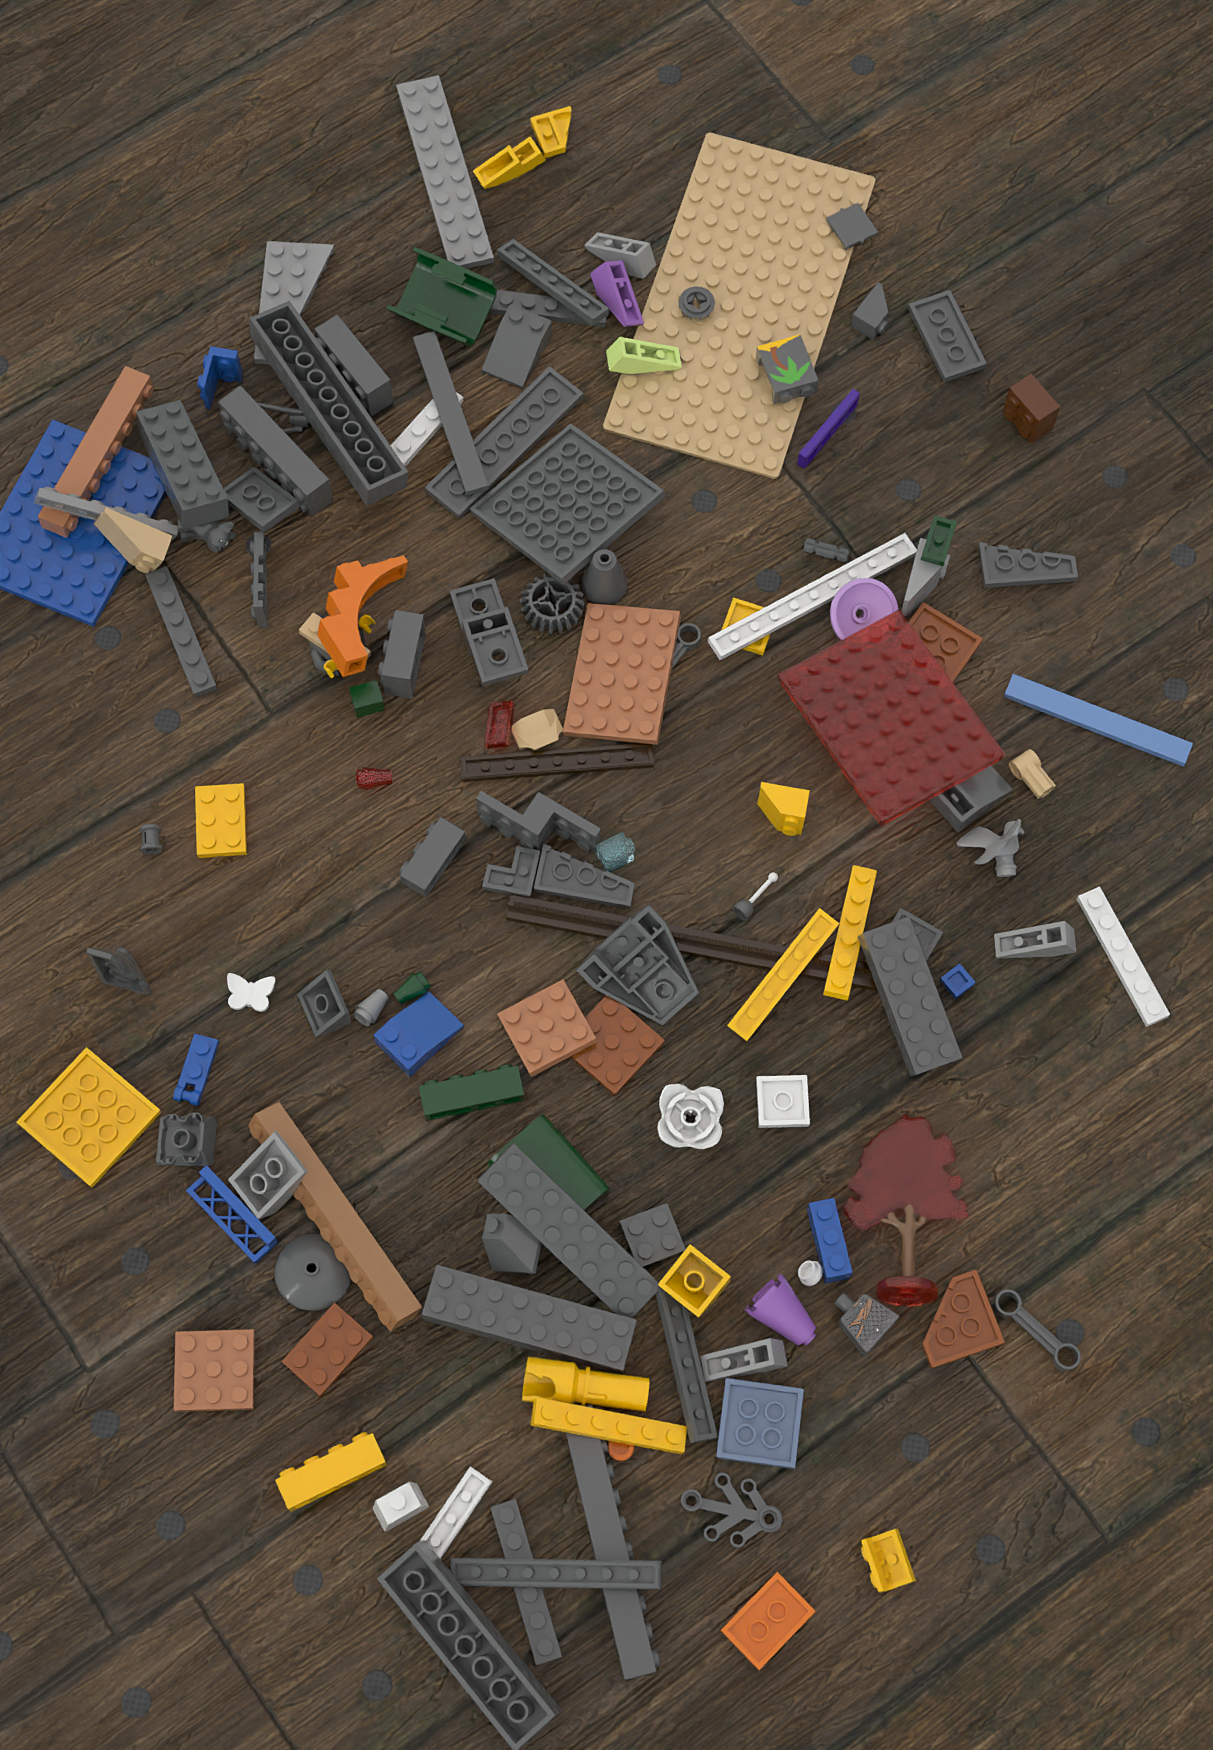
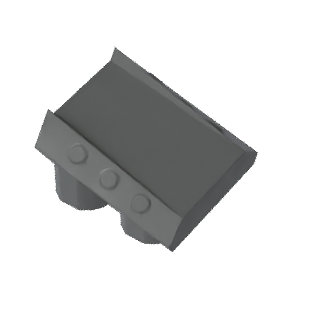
(186, 1140)

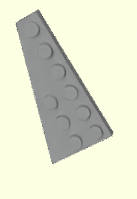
(291, 276)

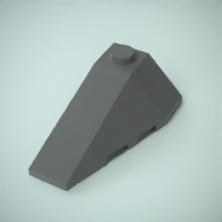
(118, 969)

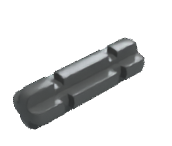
(826, 549)

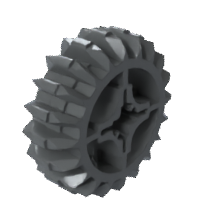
(535, 610)

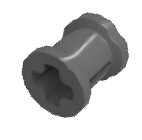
(150, 839)

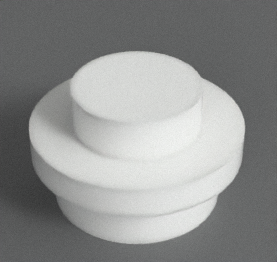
(810, 1272)

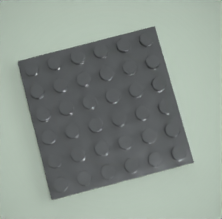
(567, 503)

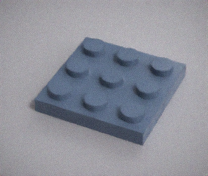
(760, 1423)

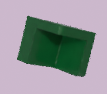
(366, 698)

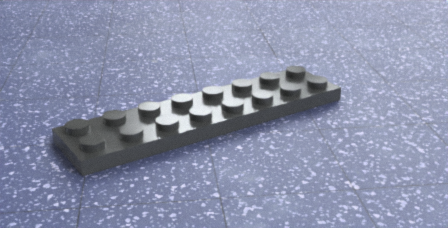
(509, 438)
(569, 1232)

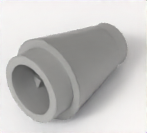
(370, 1008)

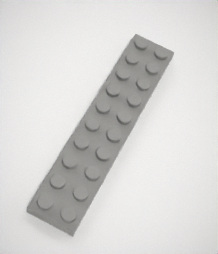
(444, 173)

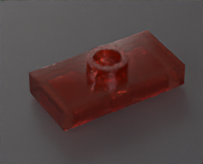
(499, 724)

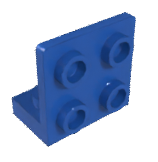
(218, 364)

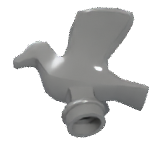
(996, 846)

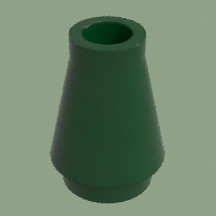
(413, 987)

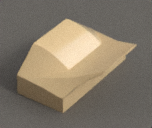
(537, 730)

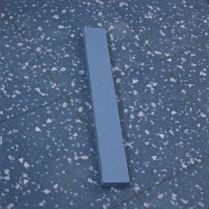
(1098, 720)

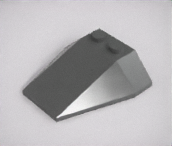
(641, 967)

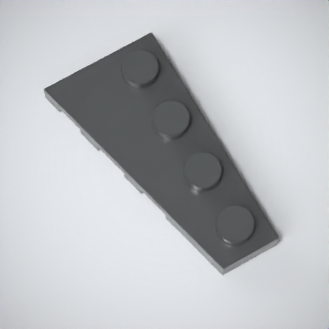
(1023, 567)
(259, 585)
(570, 878)

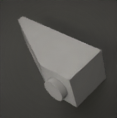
(635, 254)
(1036, 941)
(744, 1360)

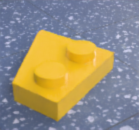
(552, 131)

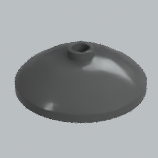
(316, 1289)

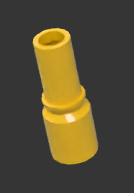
(569, 1384)

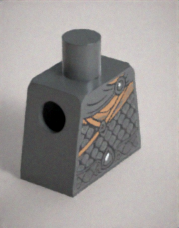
(864, 1321)

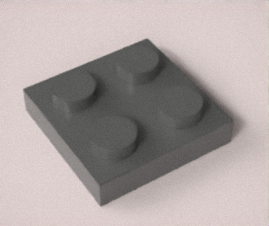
(652, 1236)

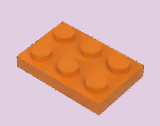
(767, 1621)

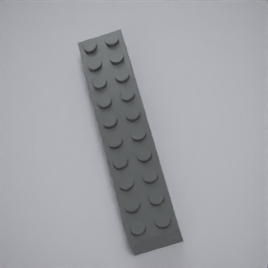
(328, 403)

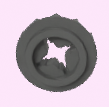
(703, 297)

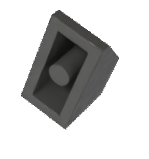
(872, 314)

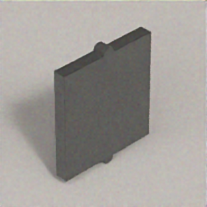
(851, 226)

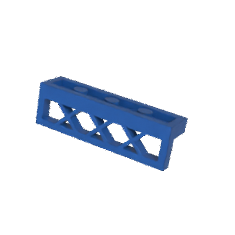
(238, 1207)

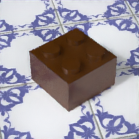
(1031, 408)

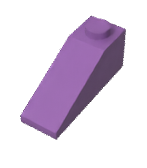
(616, 292)

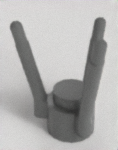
(296, 417)

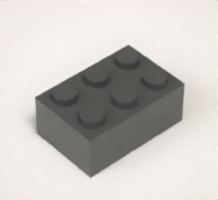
(402, 654)

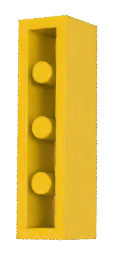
(330, 1472)

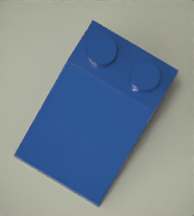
(417, 1033)

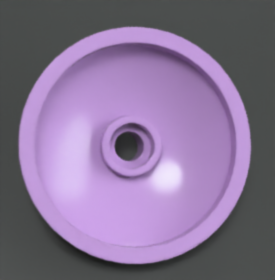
(868, 596)

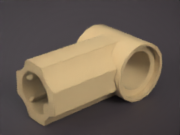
(1028, 767)

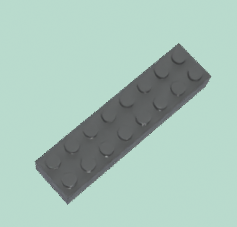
(529, 1319)
(469, 1645)

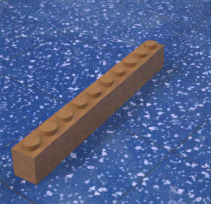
(341, 1224)

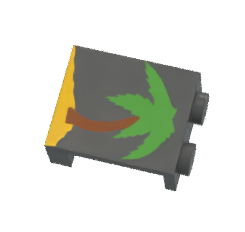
(788, 369)

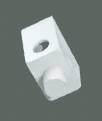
(399, 1505)

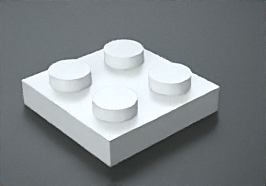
(782, 1101)

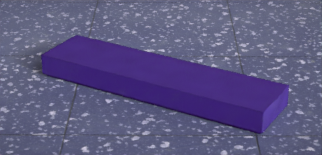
(828, 429)

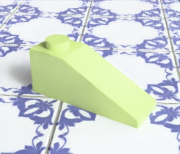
(639, 356)

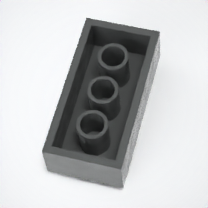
(355, 365)

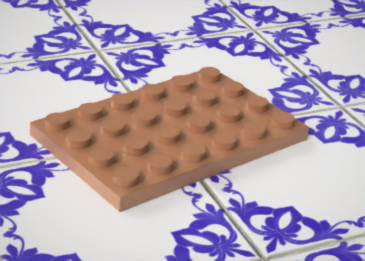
(622, 673)

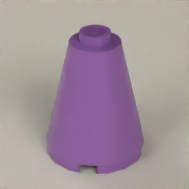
(782, 1312)

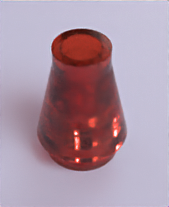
(371, 778)

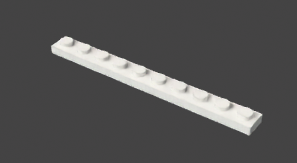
(810, 597)

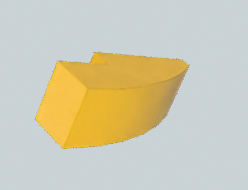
(509, 164)

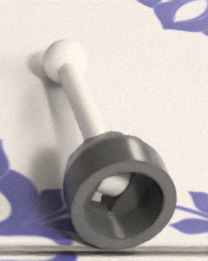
(744, 908)

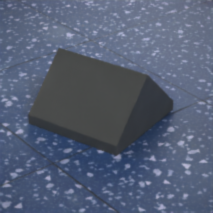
(324, 1005)

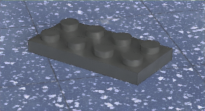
(947, 336)

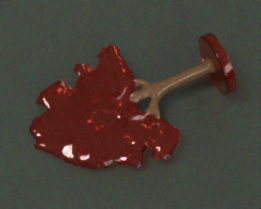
(905, 1172)

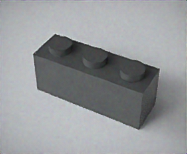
(432, 857)

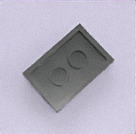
(260, 499)

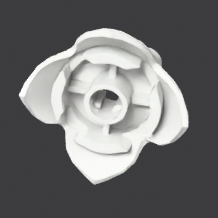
(704, 1103)

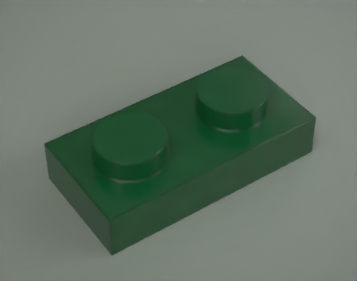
(938, 540)

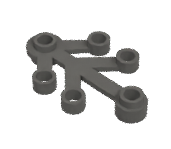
(735, 1510)

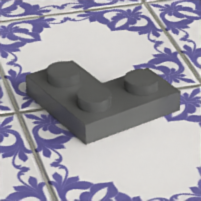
(514, 880)

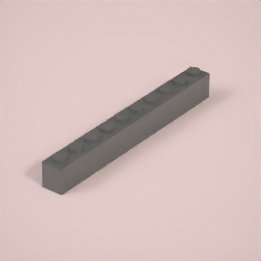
(608, 1543)

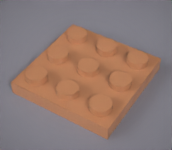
(547, 1028)
(214, 1370)

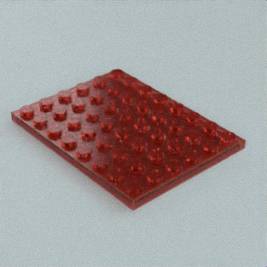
(890, 717)

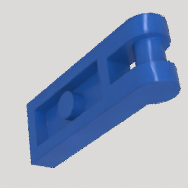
(196, 1069)

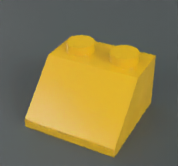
(784, 807)
(695, 1281)

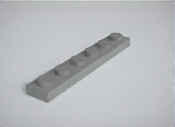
(92, 509)

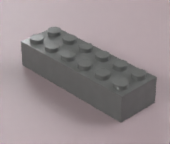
(275, 451)
(182, 464)
(909, 996)

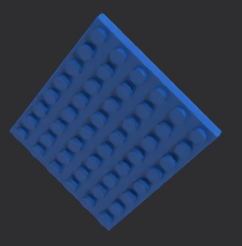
(76, 571)

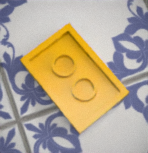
(220, 820)

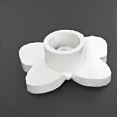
(249, 994)

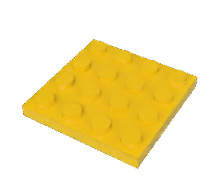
(89, 1117)

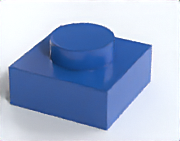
(957, 981)

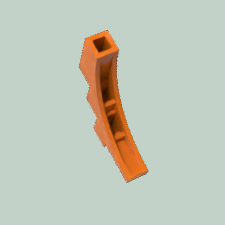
(355, 587)

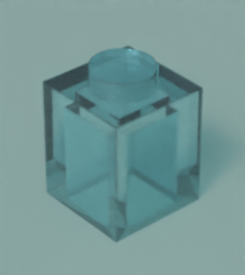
(615, 852)

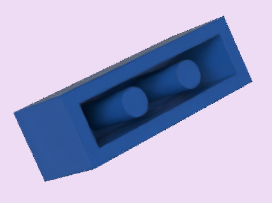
(829, 1240)

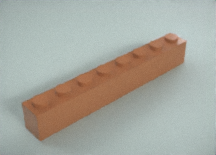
(99, 446)

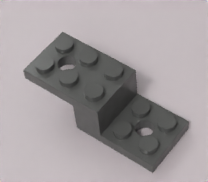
(489, 632)
(538, 822)

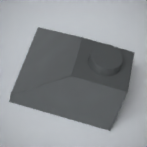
(510, 1245)

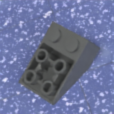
(971, 797)

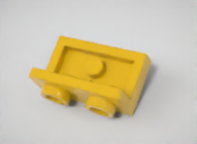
(887, 1561)

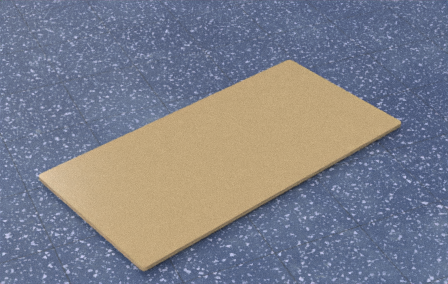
(775, 267)

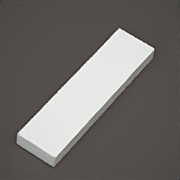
(456, 1511)

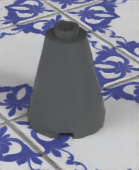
(604, 579)

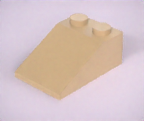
(136, 541)

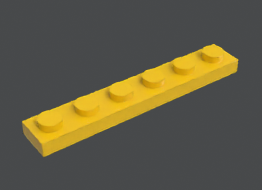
(850, 927)
(783, 974)
(608, 1425)

